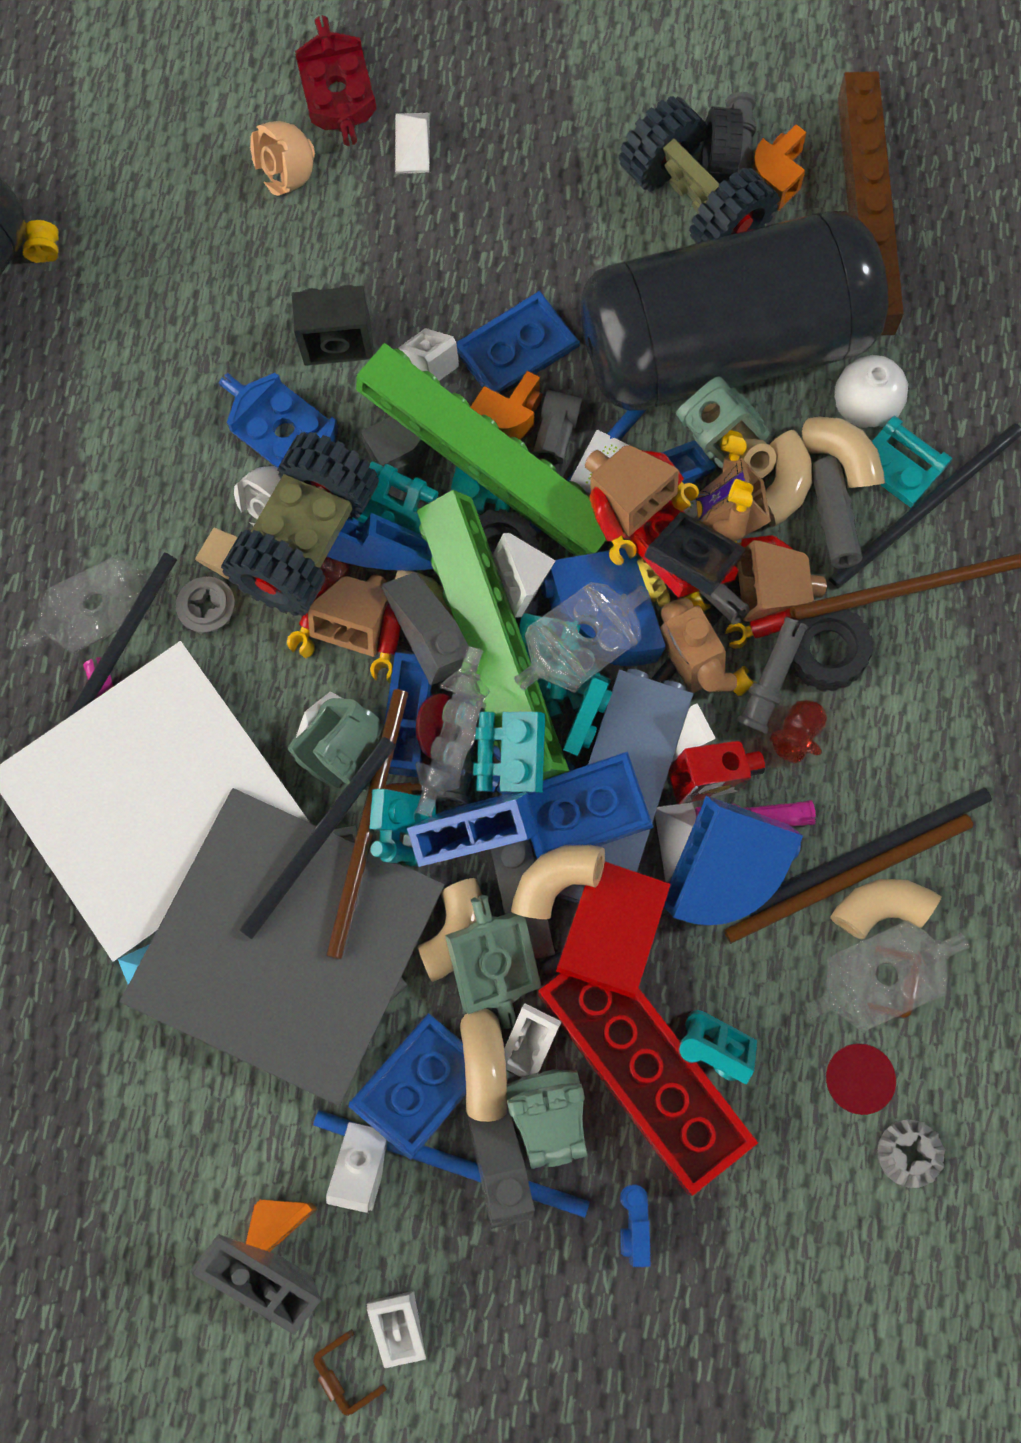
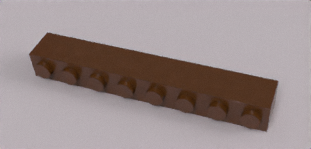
(869, 177)

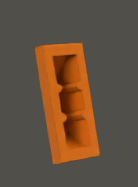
(275, 1221)

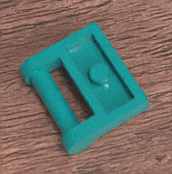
(902, 475)
(730, 1053)

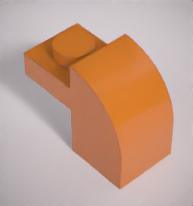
(776, 163)
(514, 414)

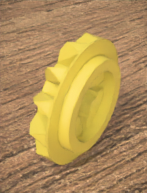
(654, 584)

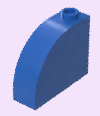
(574, 573)
(473, 828)
(730, 864)

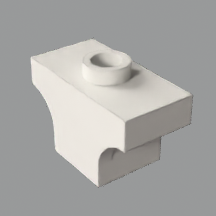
(358, 1169)

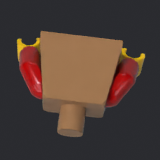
(631, 490)
(770, 583)
(353, 617)

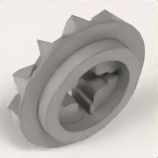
(196, 592)
(894, 1161)

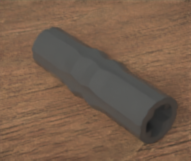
(836, 513)

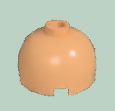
(282, 150)

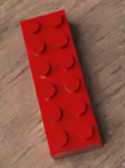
(655, 1086)

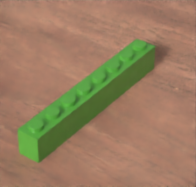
(481, 450)
(484, 613)

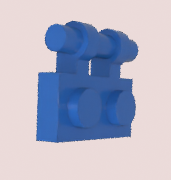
(636, 1238)

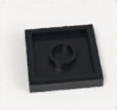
(695, 553)

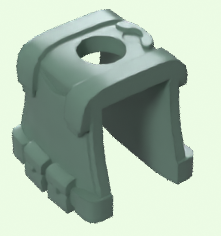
(733, 409)
(337, 741)
(549, 1116)

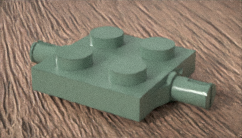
(493, 962)

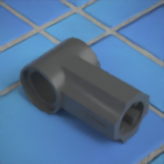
(558, 421)

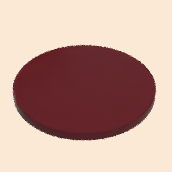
(430, 722)
(861, 1079)

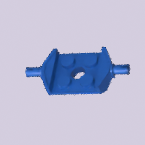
(265, 406)

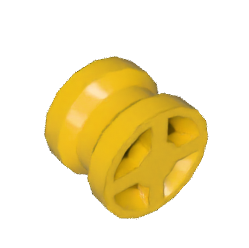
(40, 241)

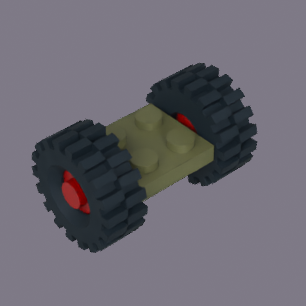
(664, 150)
(300, 523)

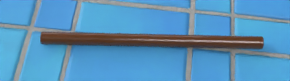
(905, 587)
(364, 834)
(848, 878)

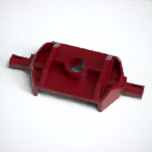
(333, 59)

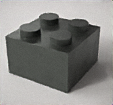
(332, 325)

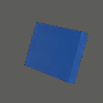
(516, 342)
(589, 806)
(415, 1087)

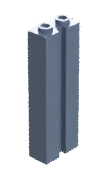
(647, 723)

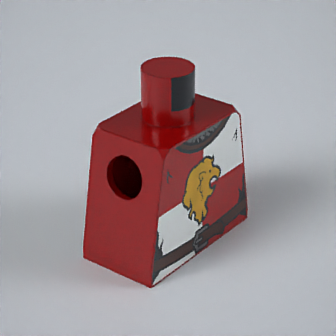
(713, 771)

